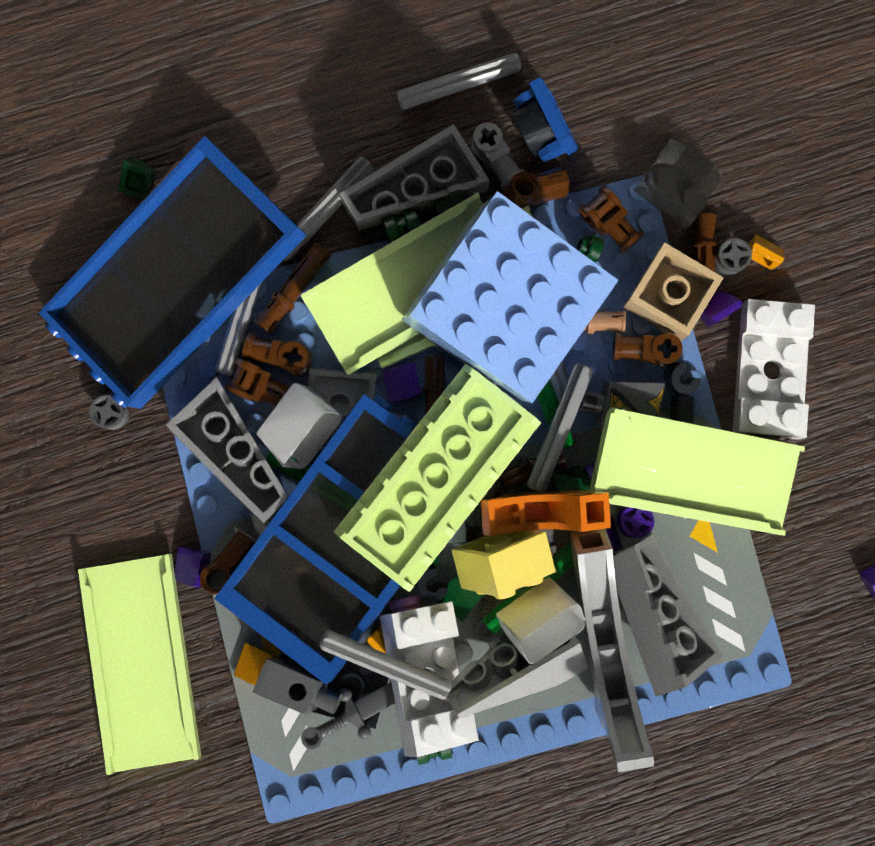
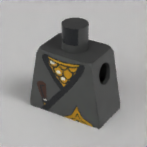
(626, 395)
(284, 683)

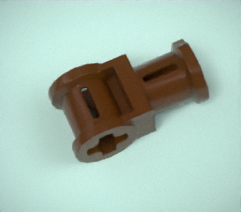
(610, 219)
(645, 348)
(277, 353)
(254, 384)

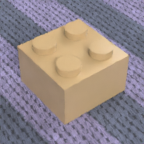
(673, 292)

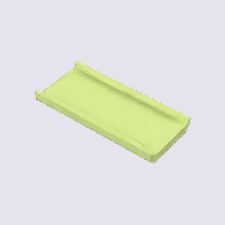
(365, 302)
(695, 471)
(437, 477)
(139, 663)

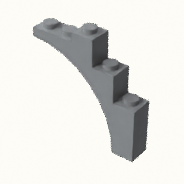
(607, 651)

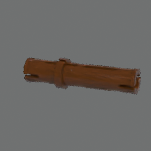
(289, 292)

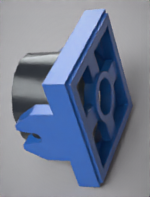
(543, 122)

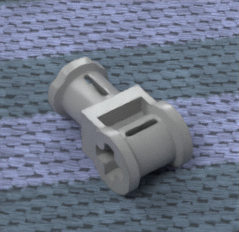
(494, 156)

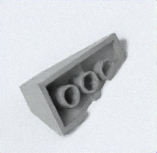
(507, 676)

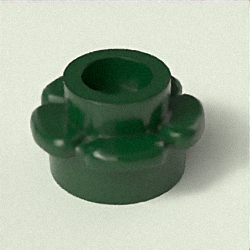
(590, 246)

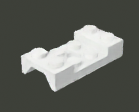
(777, 335)
(426, 641)

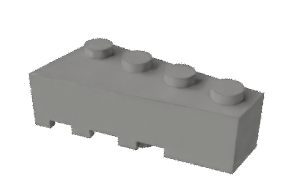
(416, 180)
(224, 445)
(662, 617)

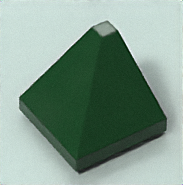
(136, 178)

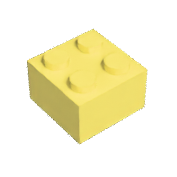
(503, 562)

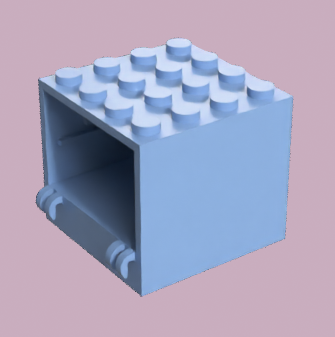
(510, 299)

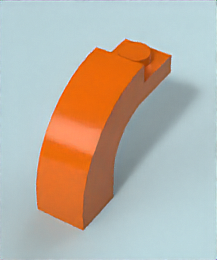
(546, 510)

